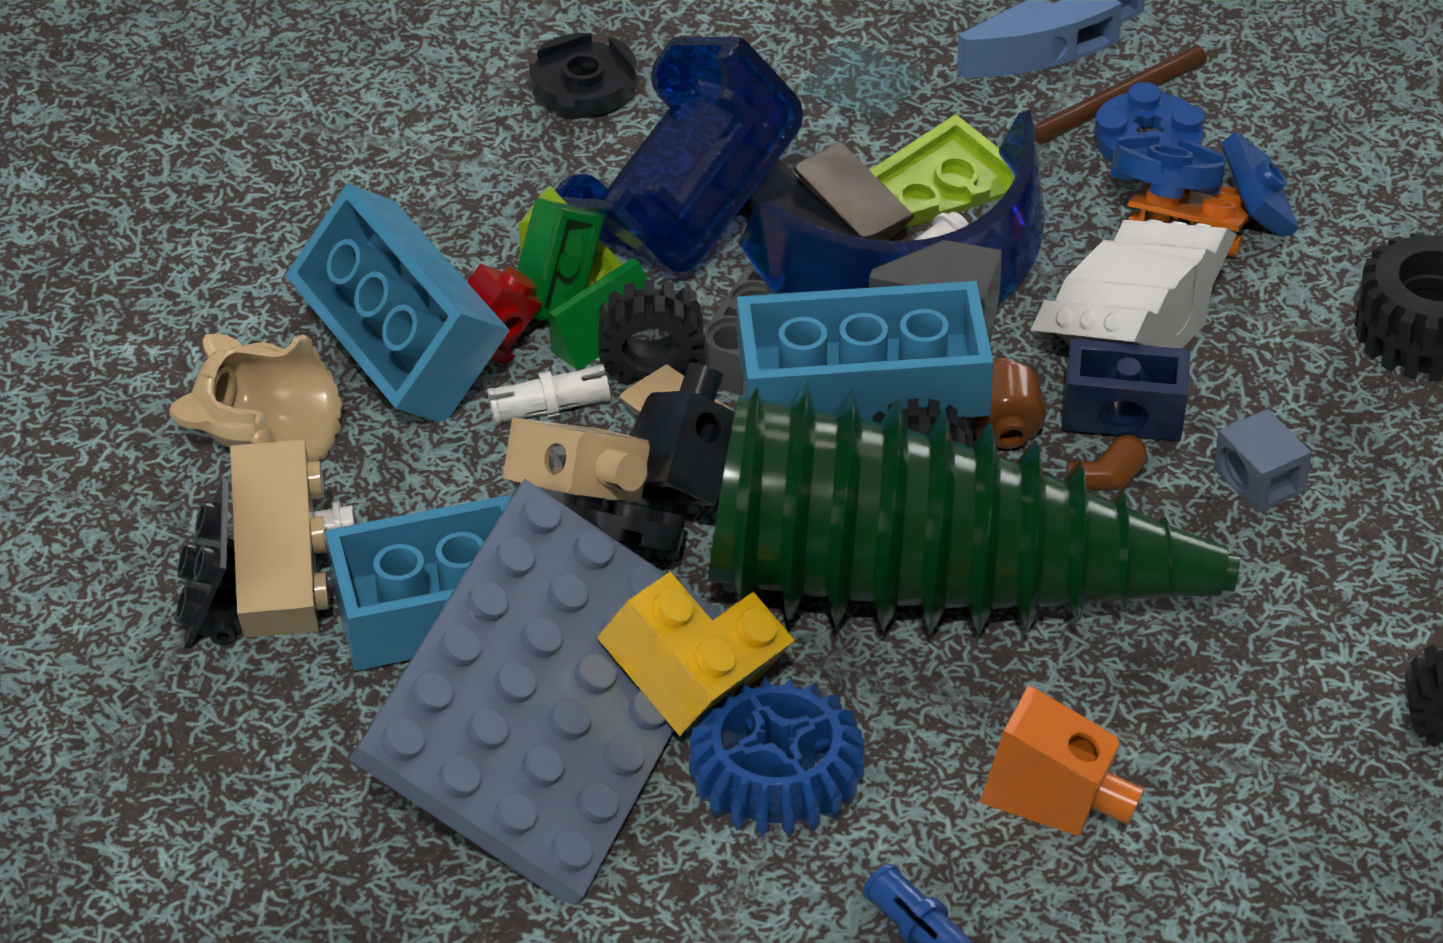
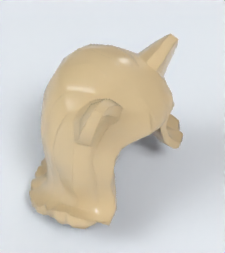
(263, 395)

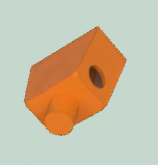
(1057, 768)

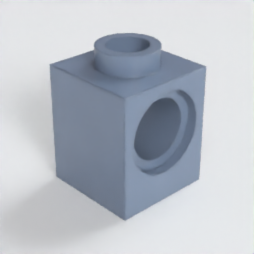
(1262, 460)

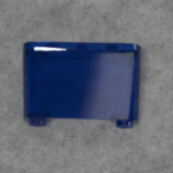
(702, 158)

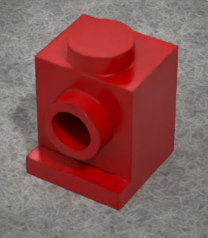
(510, 298)

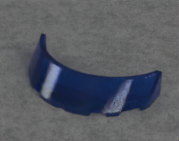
(809, 258)

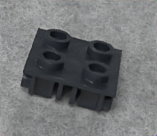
(208, 565)

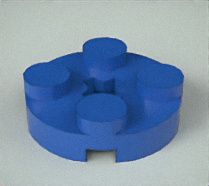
(1151, 108)
(1167, 166)

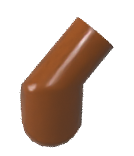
(1115, 466)

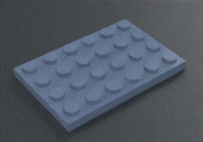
(516, 709)

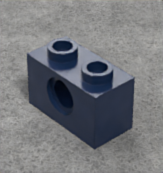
(1126, 389)

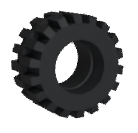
(1403, 305)

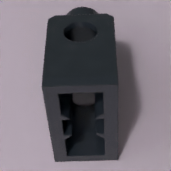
(686, 440)

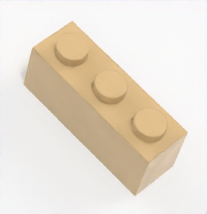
(277, 538)

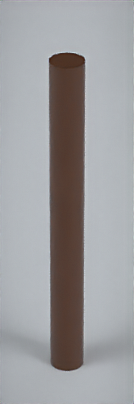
(1087, 109)

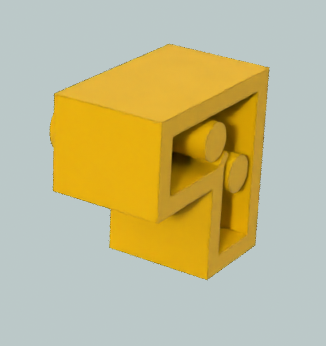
(684, 656)

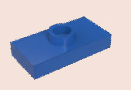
(1260, 185)

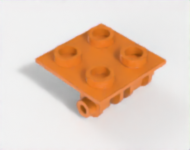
(1218, 210)

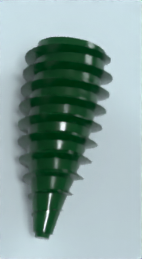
(930, 523)

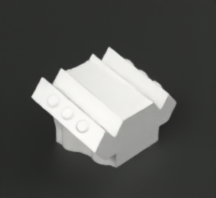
(1140, 287)

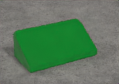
(559, 251)
(576, 320)

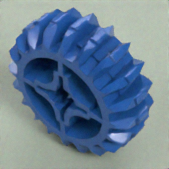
(774, 766)

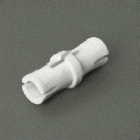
(549, 394)

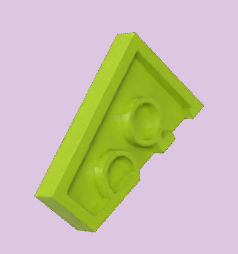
(945, 172)

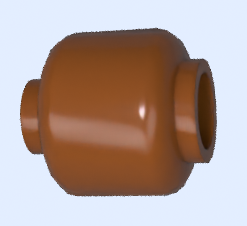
(1015, 404)

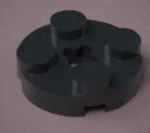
(607, 81)
(630, 522)

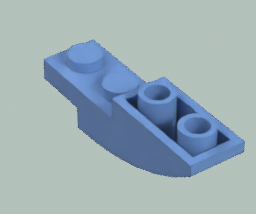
(1041, 35)

